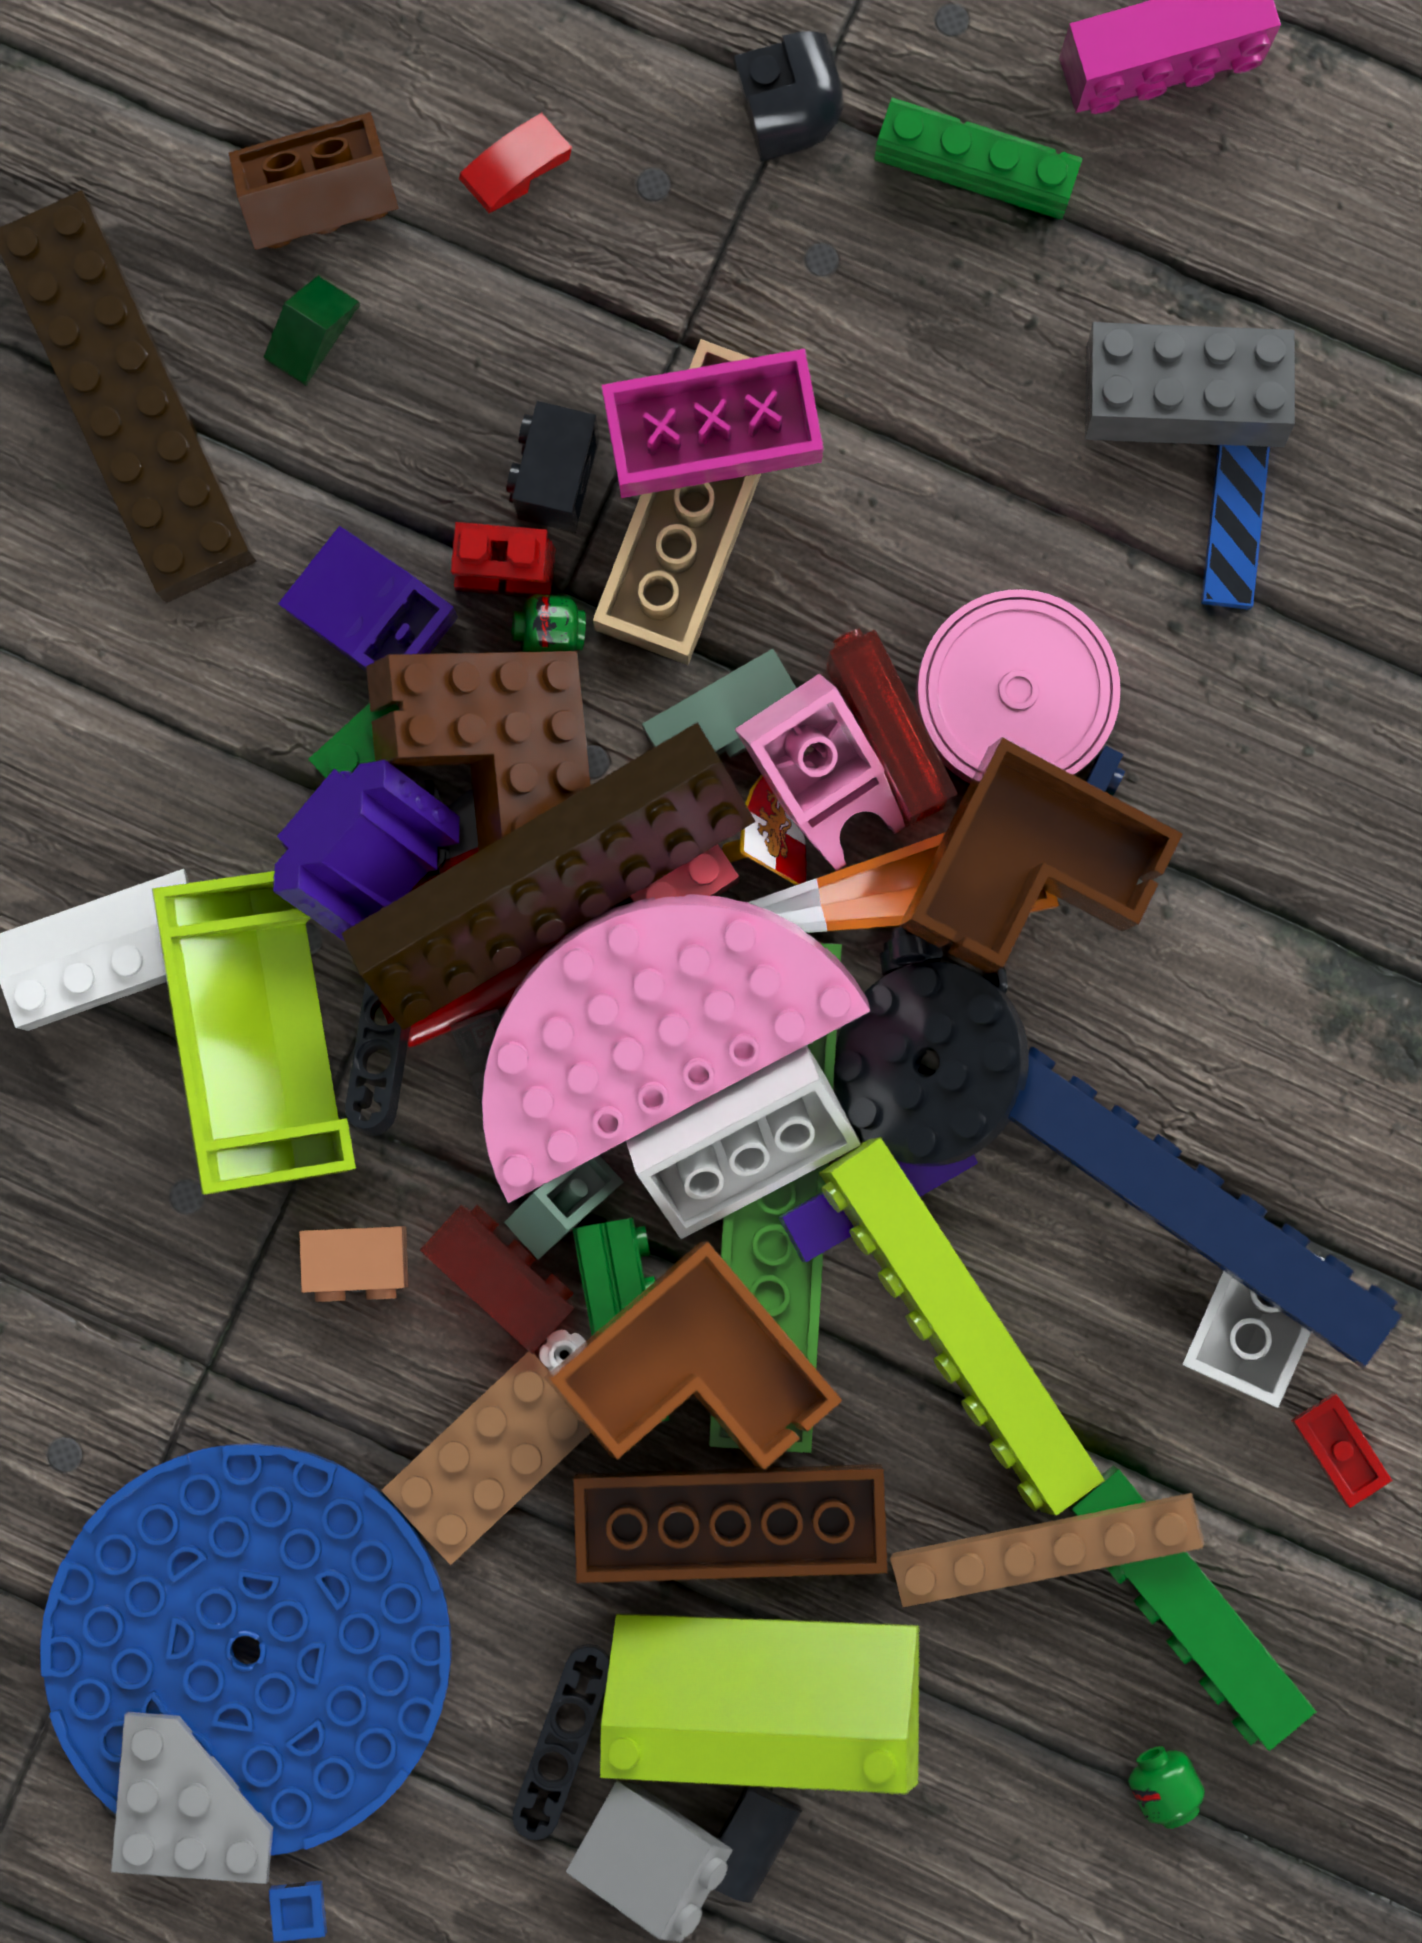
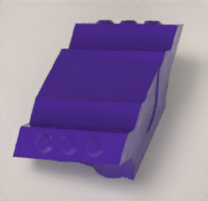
(361, 844)

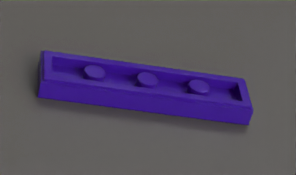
(818, 1227)

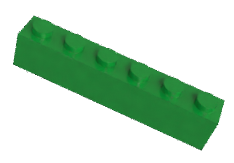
(1206, 1630)

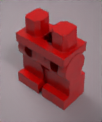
(495, 552)

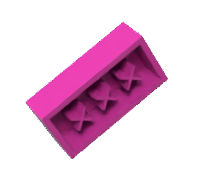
(1163, 45)
(713, 423)

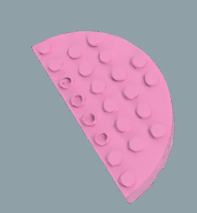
(645, 1022)

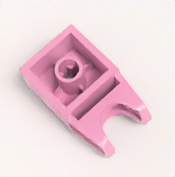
(830, 782)

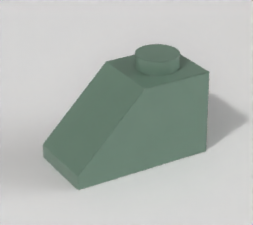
(562, 1205)

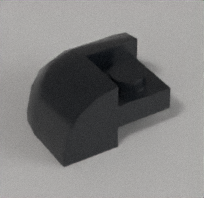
(790, 93)

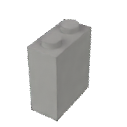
(650, 1862)

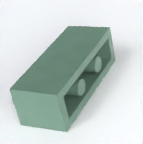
(725, 705)

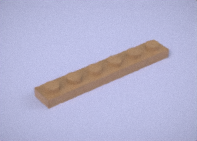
(1047, 1550)

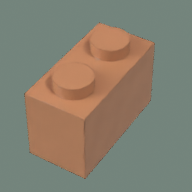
(354, 1260)

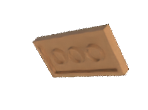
(487, 1459)

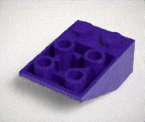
(366, 603)

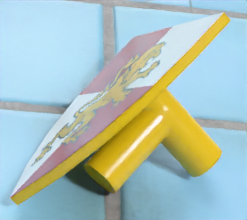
(772, 839)

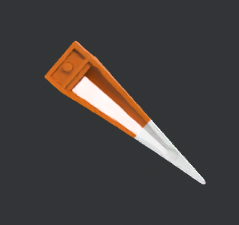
(864, 894)

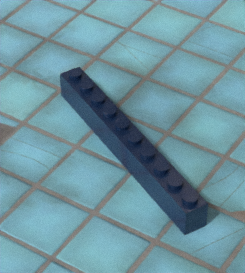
(1202, 1214)

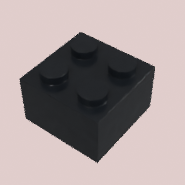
(554, 467)

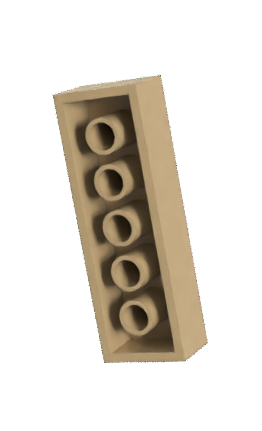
(675, 555)

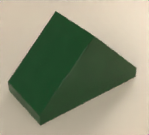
(309, 328)

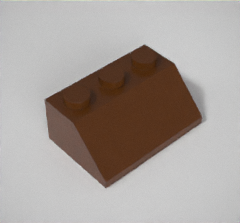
(312, 181)

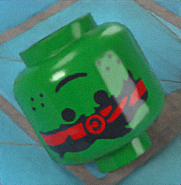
(549, 624)
(1166, 1787)

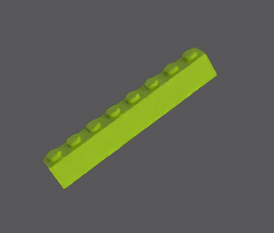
(961, 1327)

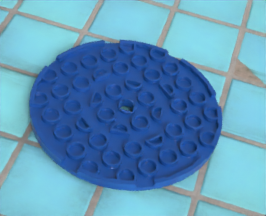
(271, 1552)

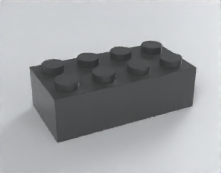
(1190, 384)

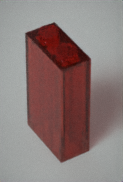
(890, 724)

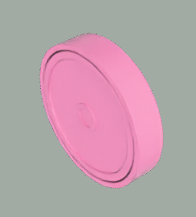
(1019, 672)

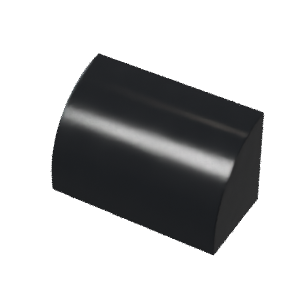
(756, 1835)

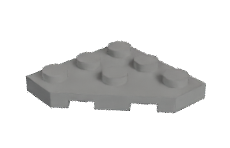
(183, 1809)

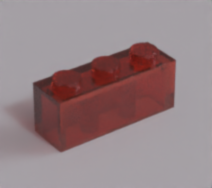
(499, 1276)

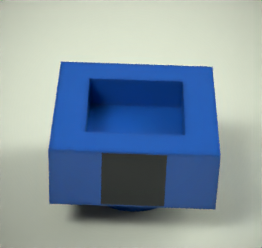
(297, 1911)

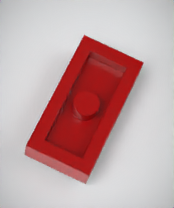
(1341, 1450)

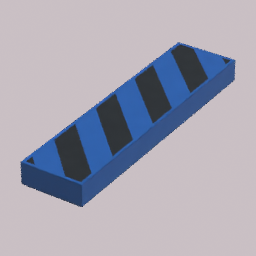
(1235, 526)

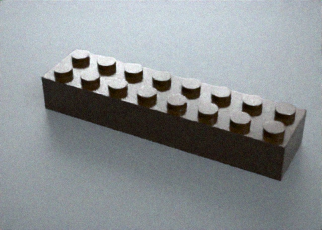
(123, 397)
(548, 877)

